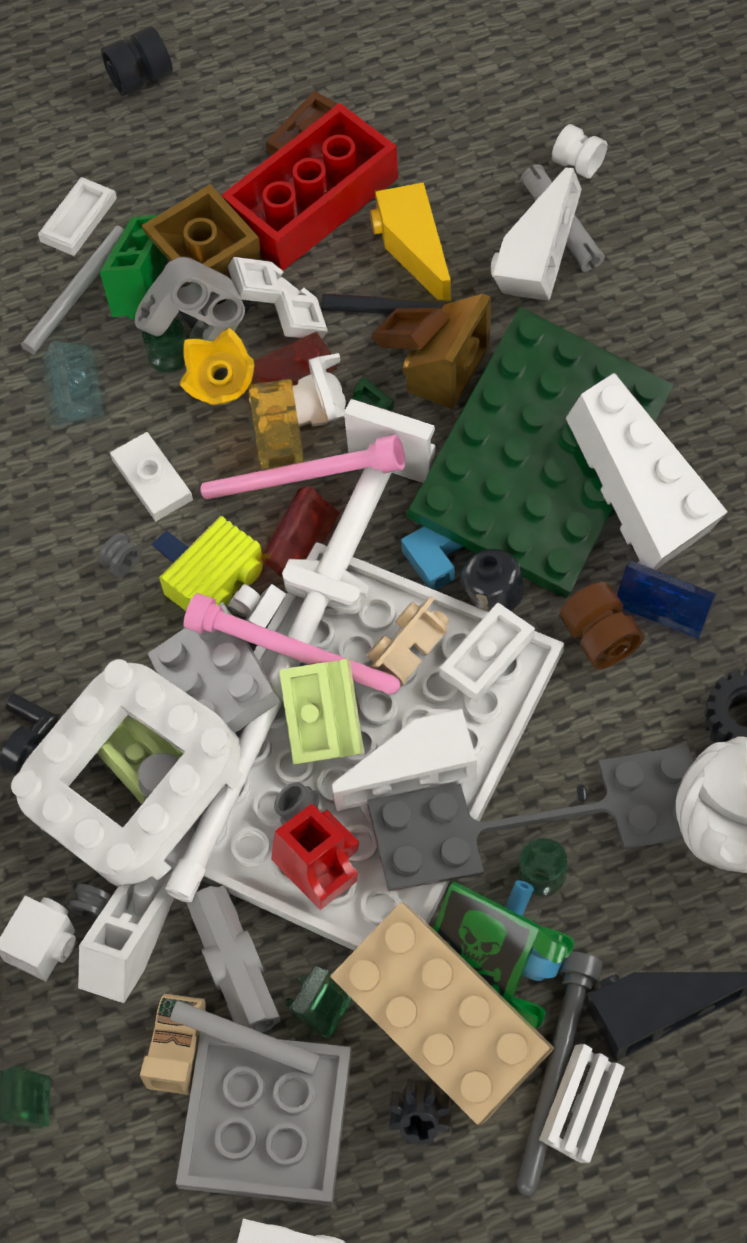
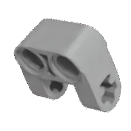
(197, 300)

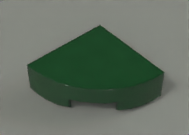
(370, 394)

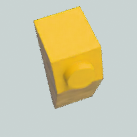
(412, 236)

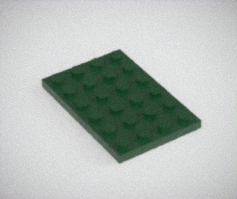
(512, 462)

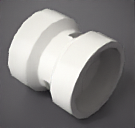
(579, 151)

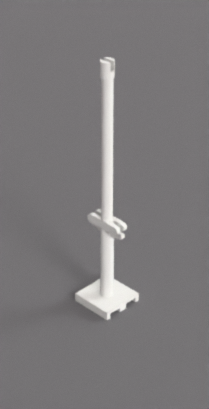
(321, 585)

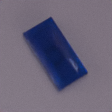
(665, 599)

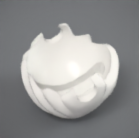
(714, 805)

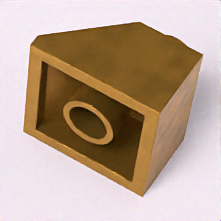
(205, 231)
(453, 354)

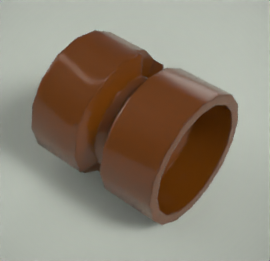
(598, 620)

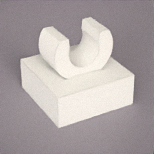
(256, 607)

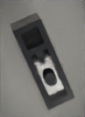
(656, 1004)

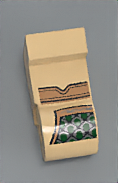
(172, 1049)

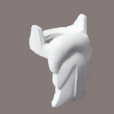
(319, 394)

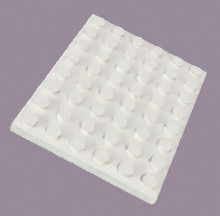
(494, 723)

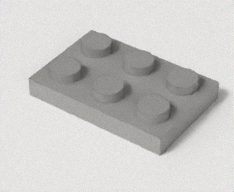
(217, 673)

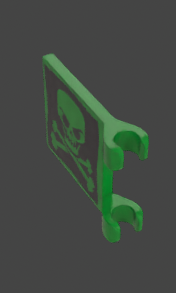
(498, 943)

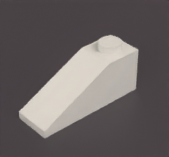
(536, 243)
(419, 757)
(124, 938)

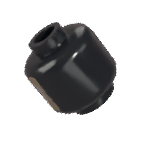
(491, 579)

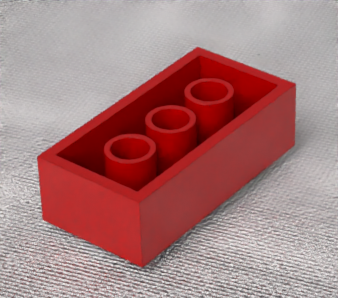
(313, 184)

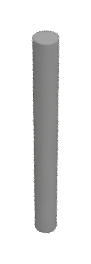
(71, 293)

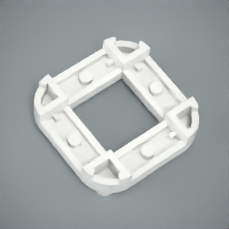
(142, 845)

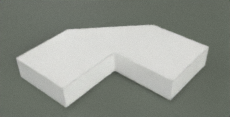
(263, 282)

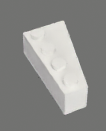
(642, 474)

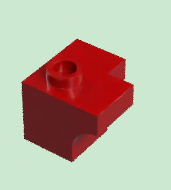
(315, 854)

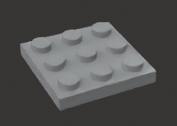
(264, 1124)

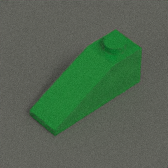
(131, 268)

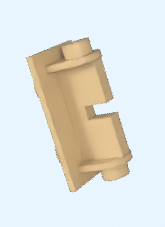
(418, 629)

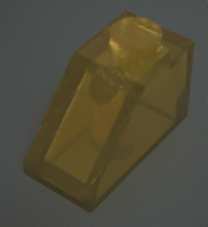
(276, 424)

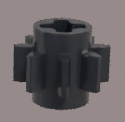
(420, 1112)

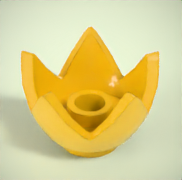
(206, 357)

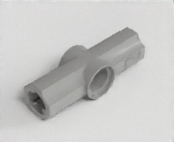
(232, 959)

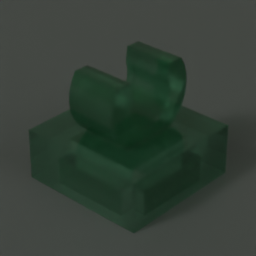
(319, 1002)
(24, 1098)

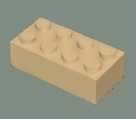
(442, 1013)

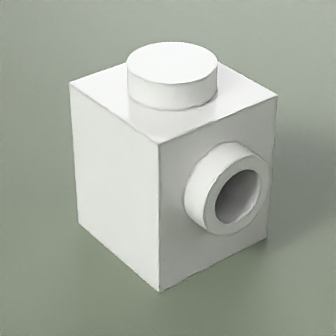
(37, 937)

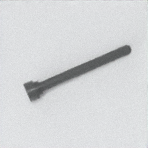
(579, 975)

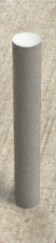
(245, 1037)

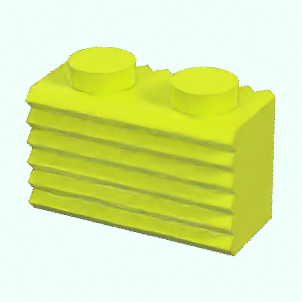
(214, 565)

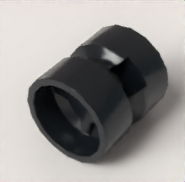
(145, 50)

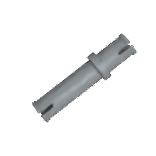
(578, 240)

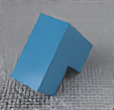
(427, 555)

